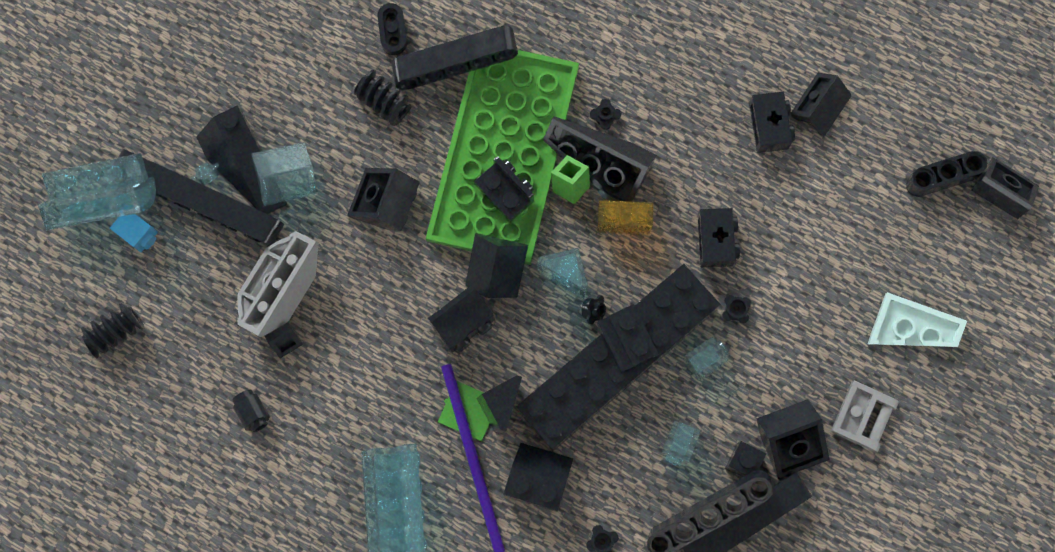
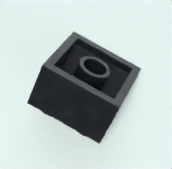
(384, 198)
(462, 319)
(793, 438)
(538, 477)

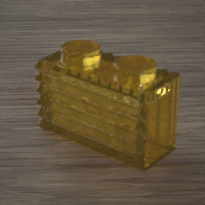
(625, 217)

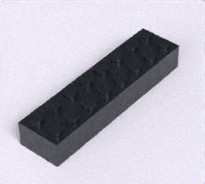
(593, 376)

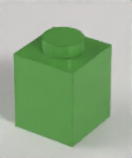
(570, 179)

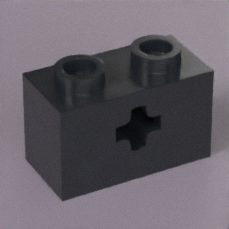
(766, 136)
(711, 252)

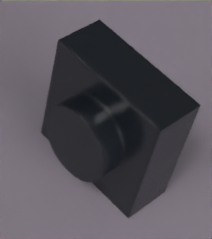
(283, 340)

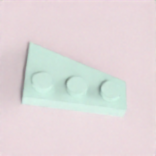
(914, 325)

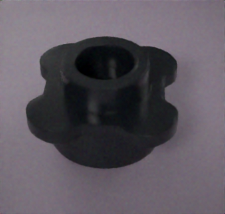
(605, 121)
(743, 305)
(593, 309)
(599, 533)

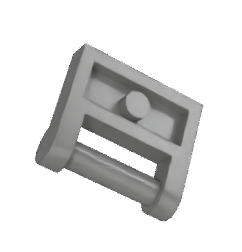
(856, 412)

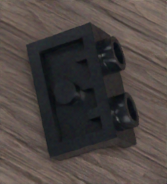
(505, 189)

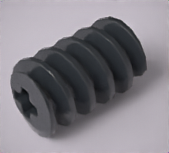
(381, 98)
(111, 330)

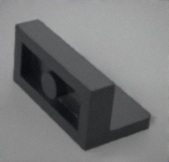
(822, 102)

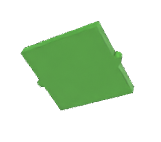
(476, 417)

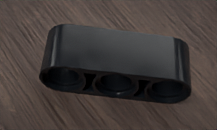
(955, 166)

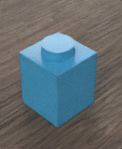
(135, 231)

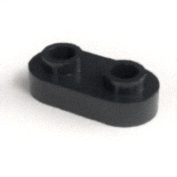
(392, 30)

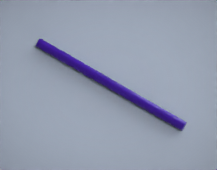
(472, 458)

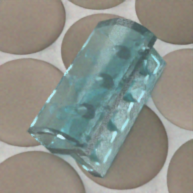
(97, 191)
(393, 499)

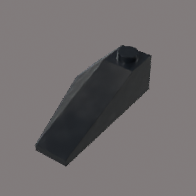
(229, 143)
(613, 163)

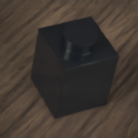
(745, 459)

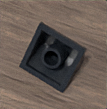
(1006, 189)
(496, 266)
(499, 403)

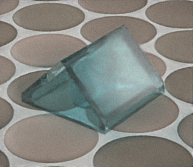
(284, 173)
(565, 270)

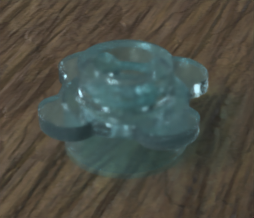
(206, 173)

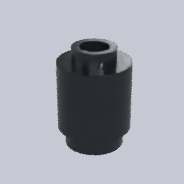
(250, 411)

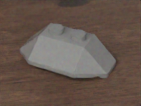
(277, 284)

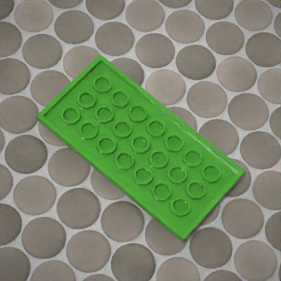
(503, 116)

